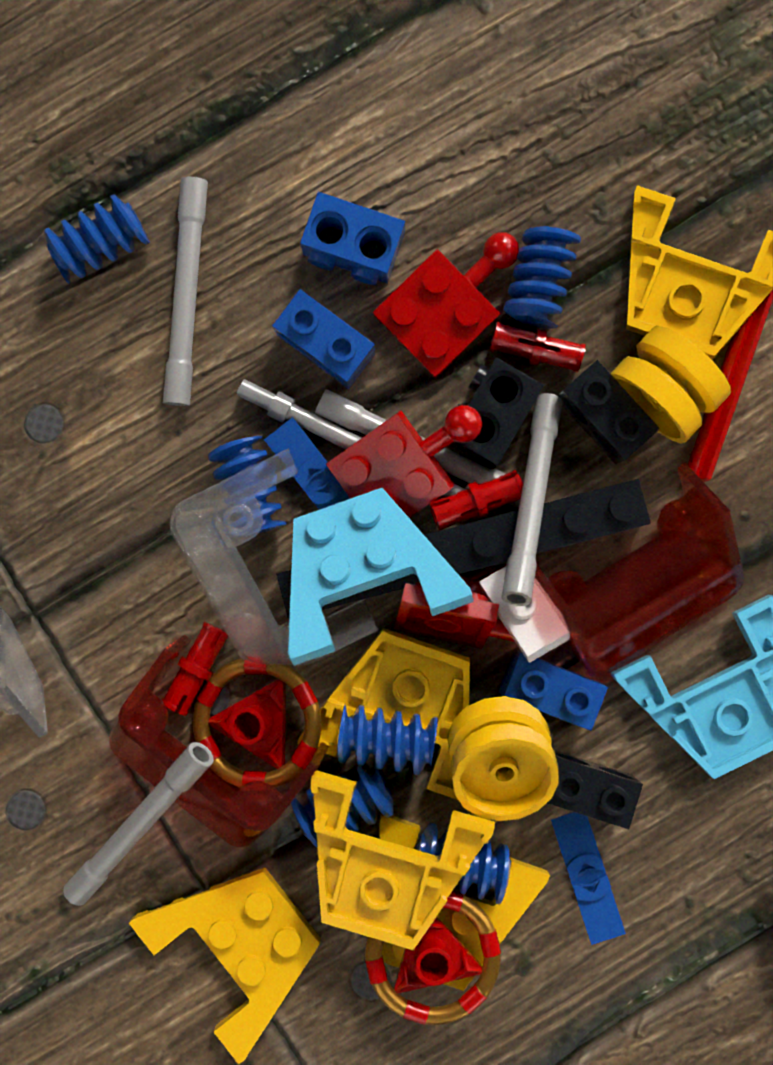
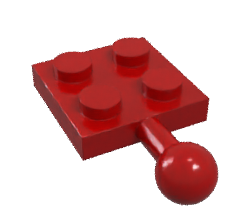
(440, 309)
(401, 461)
(463, 625)

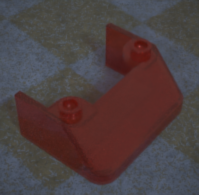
(654, 588)
(229, 811)

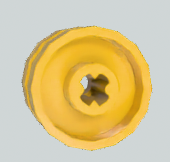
(672, 382)
(502, 759)

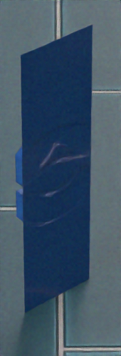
(311, 466)
(588, 877)

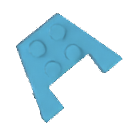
(354, 550)
(725, 715)

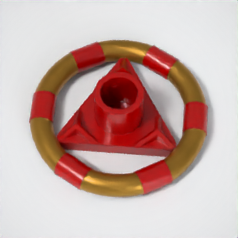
(258, 722)
(436, 961)

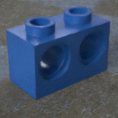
(358, 228)
(324, 339)
(554, 690)

